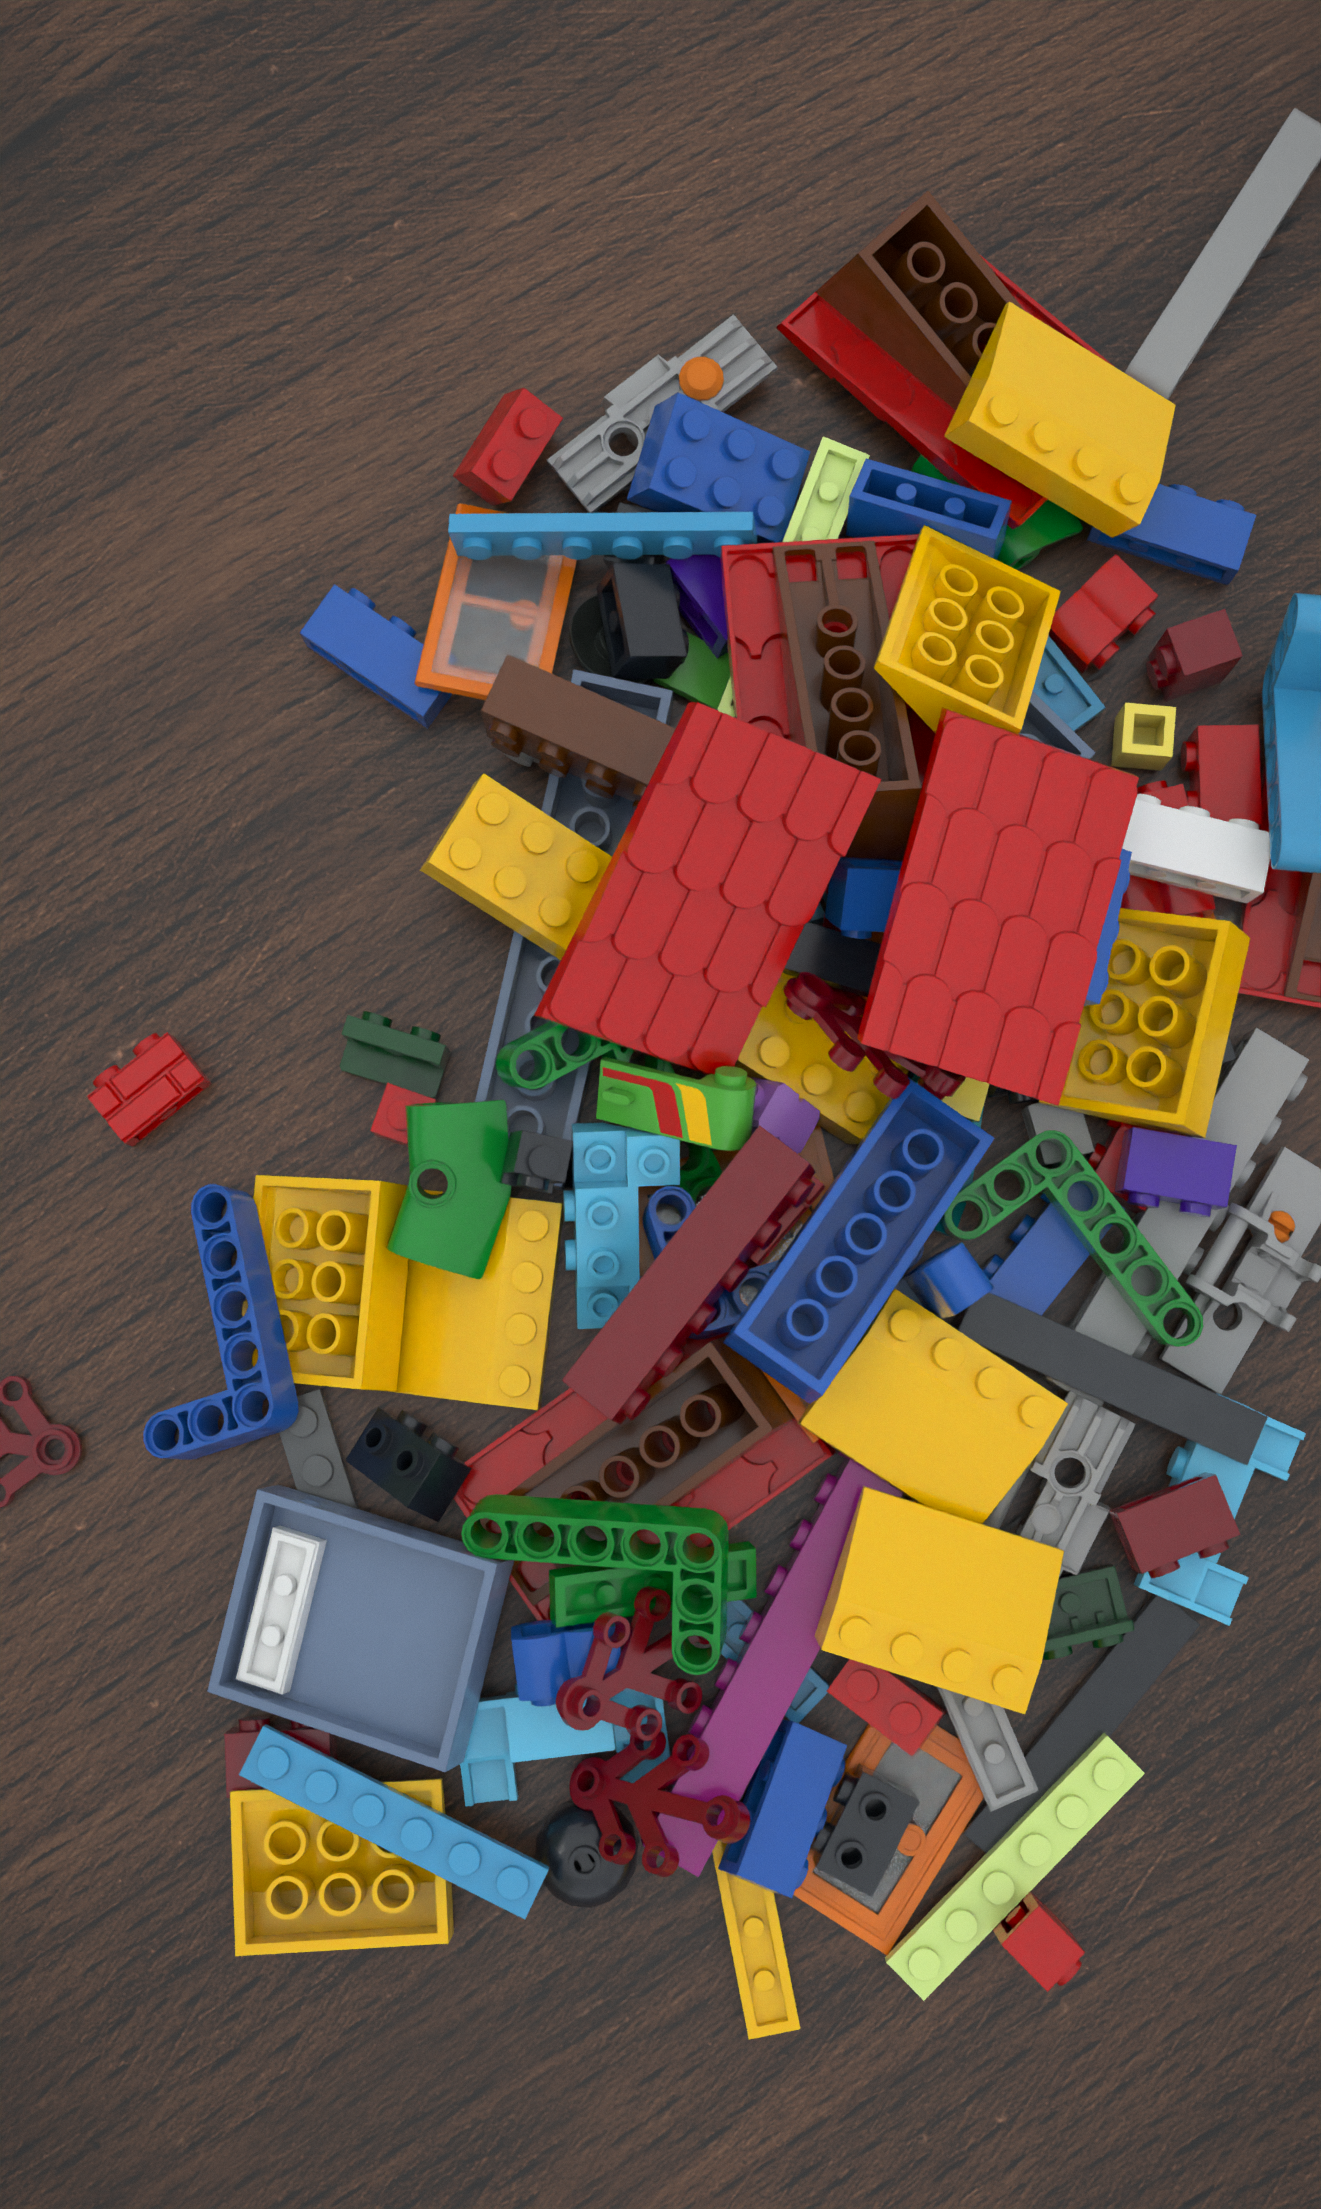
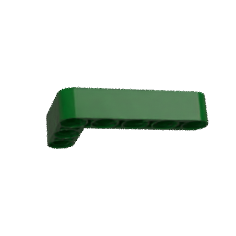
(553, 1062)
(1086, 1226)
(621, 1550)

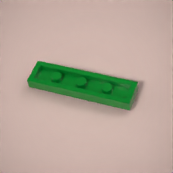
(586, 1592)

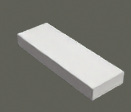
(281, 1609)

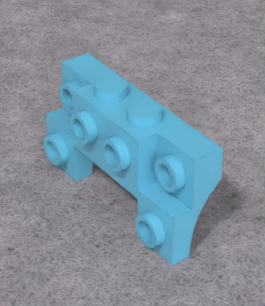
(607, 1171)
(1202, 1582)
(518, 1732)

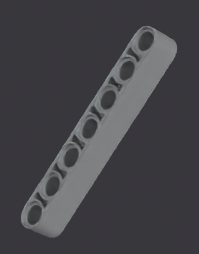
(1229, 255)

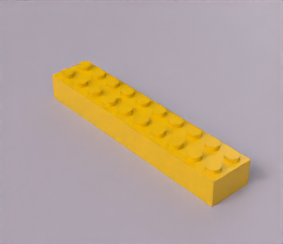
(540, 884)

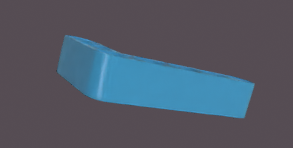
(1294, 738)

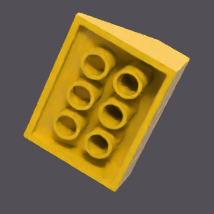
(1064, 423)
(966, 634)
(1161, 1024)
(335, 1277)
(489, 1333)
(934, 1412)
(941, 1600)
(325, 1888)

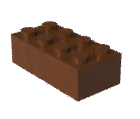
(573, 730)

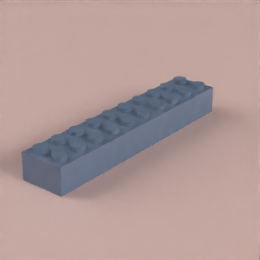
(530, 968)

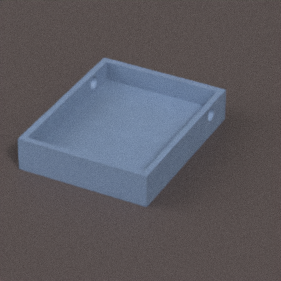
(390, 1633)

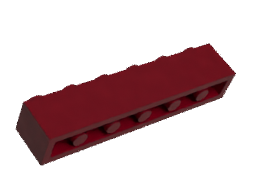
(690, 1276)

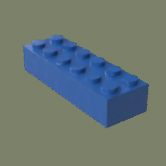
(858, 1242)

